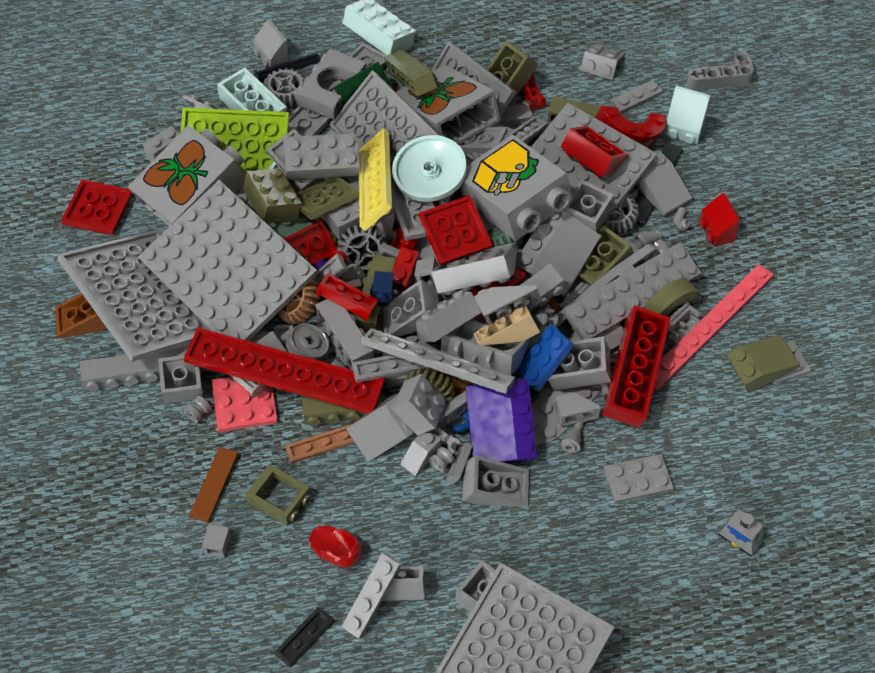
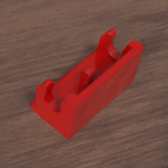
(532, 95)

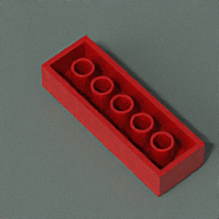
(636, 366)

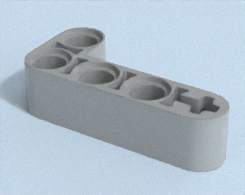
(737, 74)

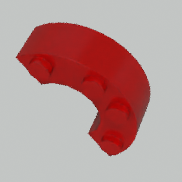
(643, 133)

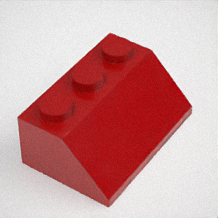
(593, 150)

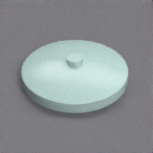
(429, 168)

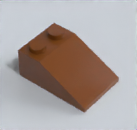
(77, 318)

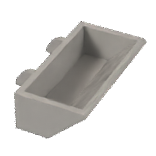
(499, 357)

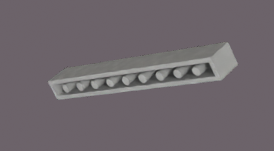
(120, 370)

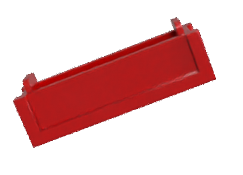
(347, 296)

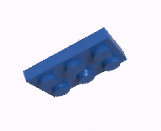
(545, 357)

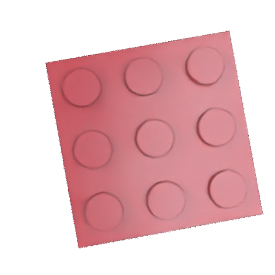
(239, 410)

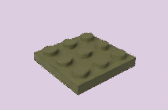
(326, 197)

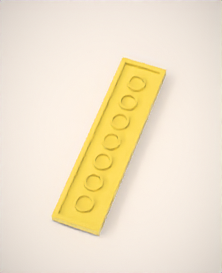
(374, 180)

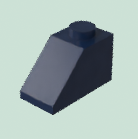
(383, 286)

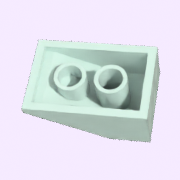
(687, 115)

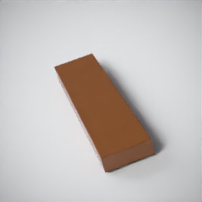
(213, 485)

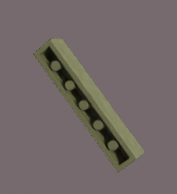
(410, 72)

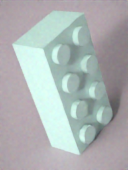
(379, 26)

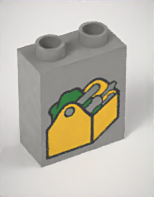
(516, 187)

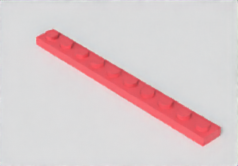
(711, 324)

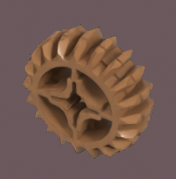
(301, 305)

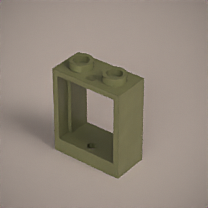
(261, 485)

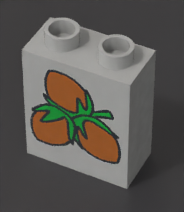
(456, 107)
(185, 173)

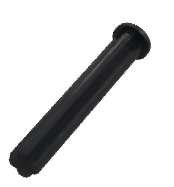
(296, 63)

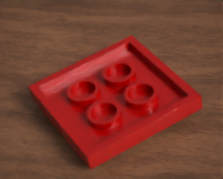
(97, 207)
(455, 230)

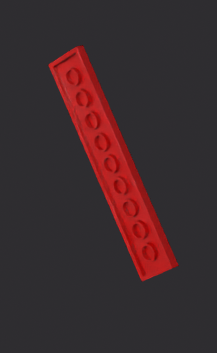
(282, 370)

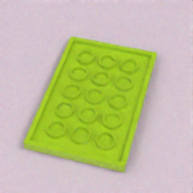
(243, 130)

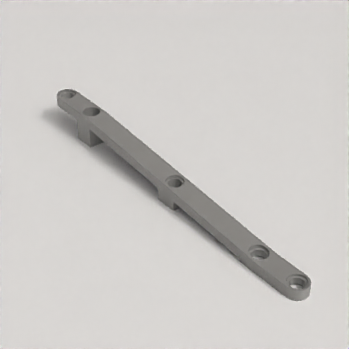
(459, 405)

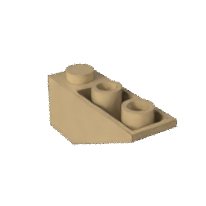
(509, 329)

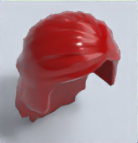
(336, 546)

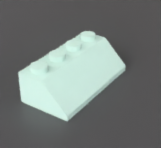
(246, 92)

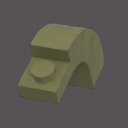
(673, 296)

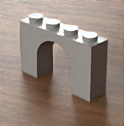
(331, 66)

